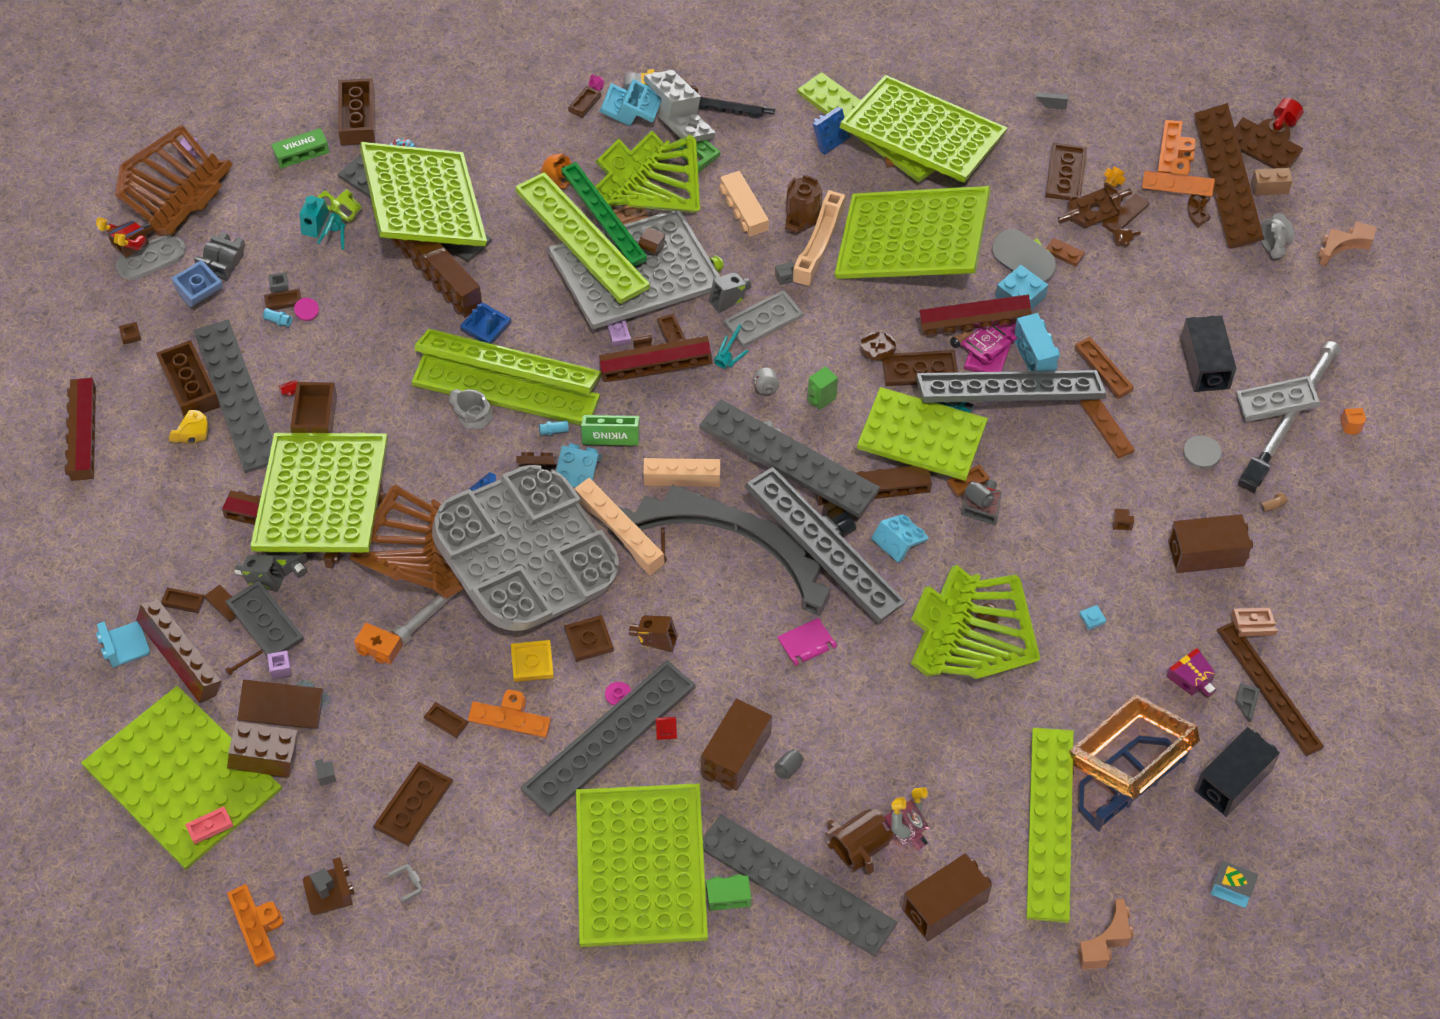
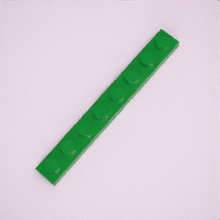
(603, 214)

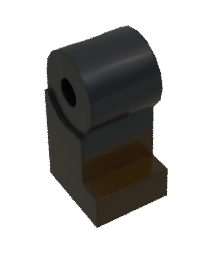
(840, 517)

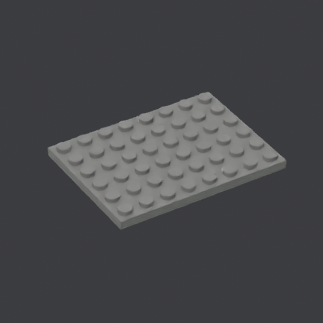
(674, 275)

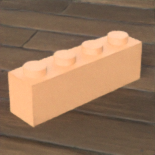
(744, 204)
(681, 472)

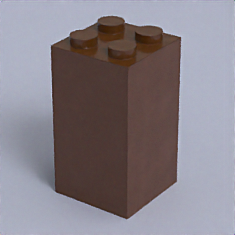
(1210, 543)
(736, 745)
(947, 896)

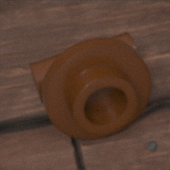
(642, 340)

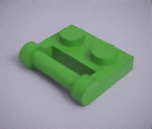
(705, 152)

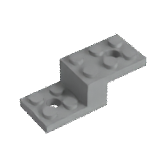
(679, 105)

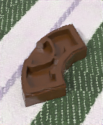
(1197, 209)

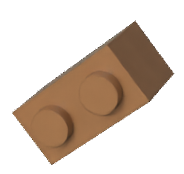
(1271, 181)

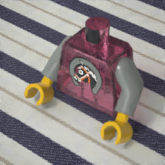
(907, 820)

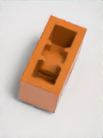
(378, 644)

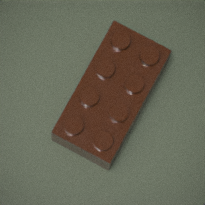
(356, 111)
(187, 378)

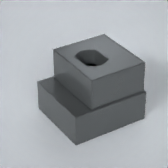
(784, 273)
(278, 282)
(325, 772)
(322, 882)

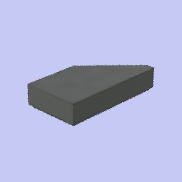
(1052, 100)
(1247, 700)

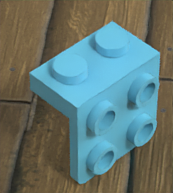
(577, 464)
(898, 535)
(122, 643)

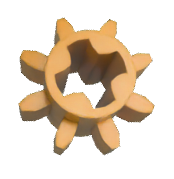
(1114, 176)

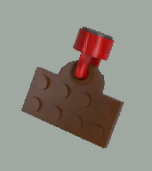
(1270, 138)

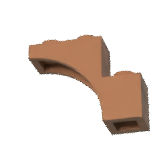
(1358, 237)
(1097, 951)

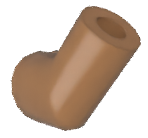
(1280, 500)

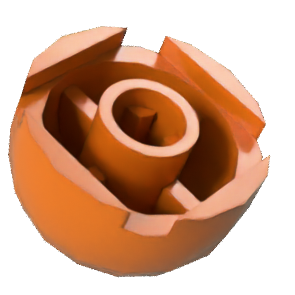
(552, 167)

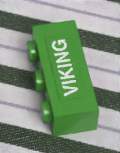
(300, 148)
(610, 430)

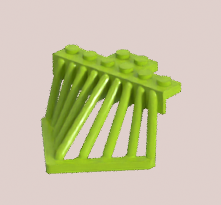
(629, 170)
(944, 621)

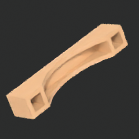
(812, 255)
(637, 543)

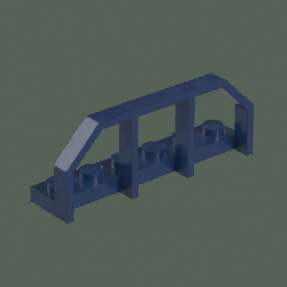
(1120, 800)

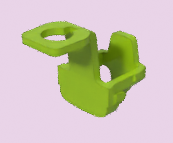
(345, 198)

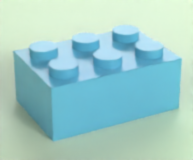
(1036, 344)

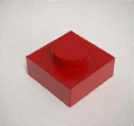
(288, 388)
(666, 728)

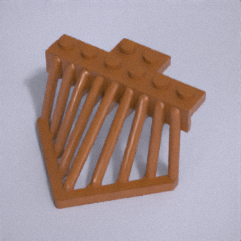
(189, 196)
(410, 563)

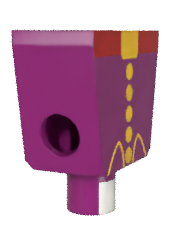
(1193, 674)

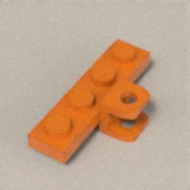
(1174, 146)
(1179, 180)
(510, 716)
(255, 923)

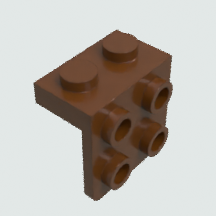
(339, 895)

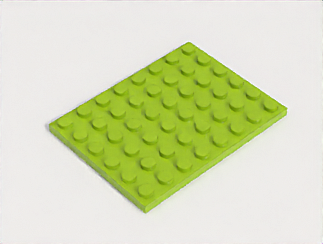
(923, 128)
(422, 194)
(913, 233)
(320, 492)
(175, 770)
(640, 865)

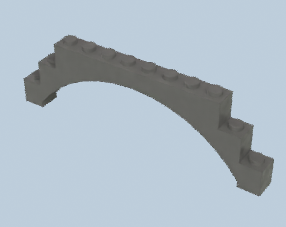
(688, 507)

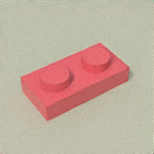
(209, 825)

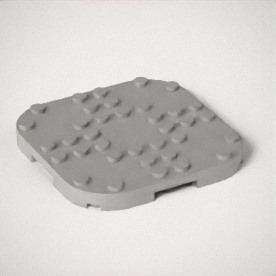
(524, 548)

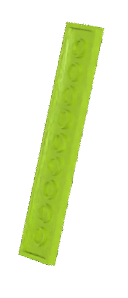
(828, 95)
(582, 238)
(508, 361)
(505, 390)
(1050, 826)

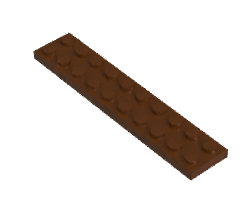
(1230, 175)

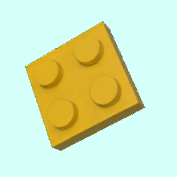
(532, 661)

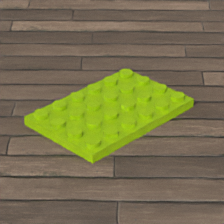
(922, 433)

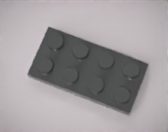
(264, 619)

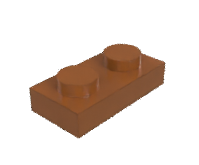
(1065, 252)
(975, 474)

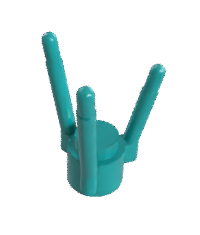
(334, 224)
(724, 357)

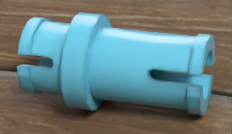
(279, 318)
(553, 428)

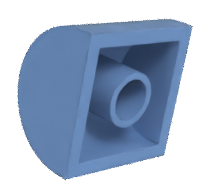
(196, 283)

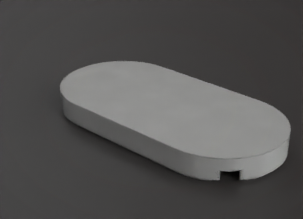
(1017, 249)
(155, 256)

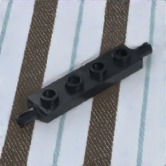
(721, 105)

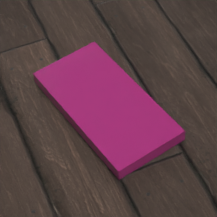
(993, 365)

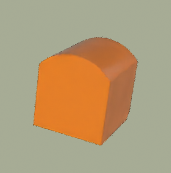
(1353, 420)

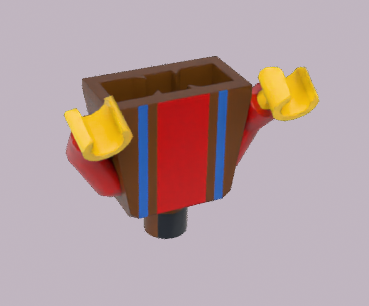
(127, 237)

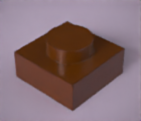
(130, 333)

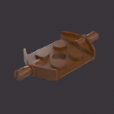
(1106, 199)

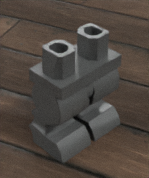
(222, 255)

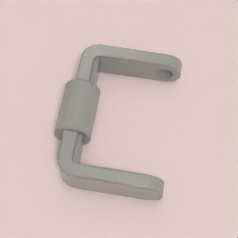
(414, 878)

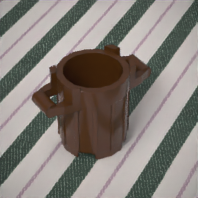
(803, 203)
(859, 839)

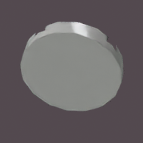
(1202, 452)

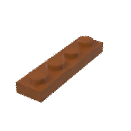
(1106, 368)
(1107, 427)

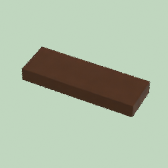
(1129, 211)

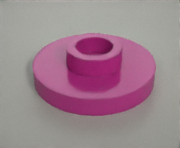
(306, 309)
(616, 692)

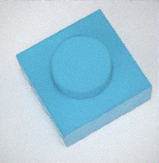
(1092, 617)

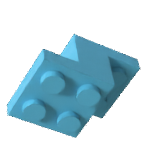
(626, 104)

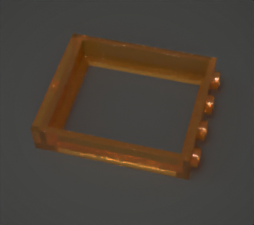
(1135, 707)

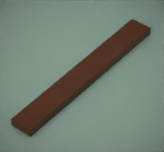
(1270, 690)

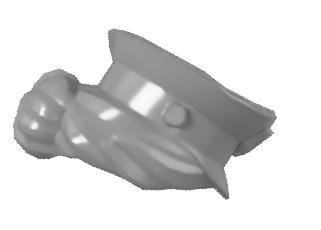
(1277, 233)
(471, 408)

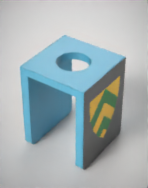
(1234, 884)

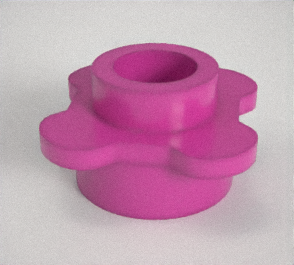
(596, 82)

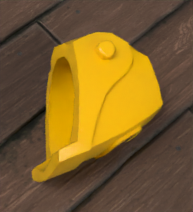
(192, 428)

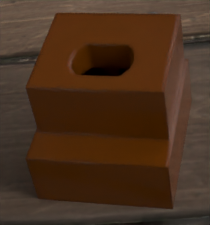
(1122, 520)

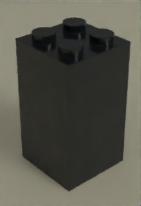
(1208, 353)
(1237, 771)

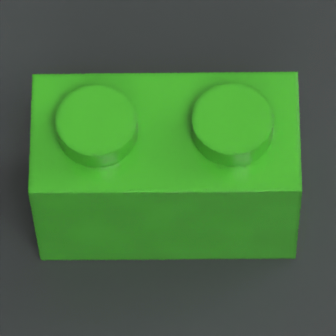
(822, 388)
(728, 892)

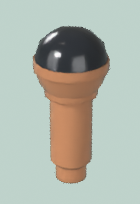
(956, 341)

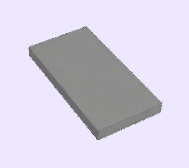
(764, 318)
(1278, 398)

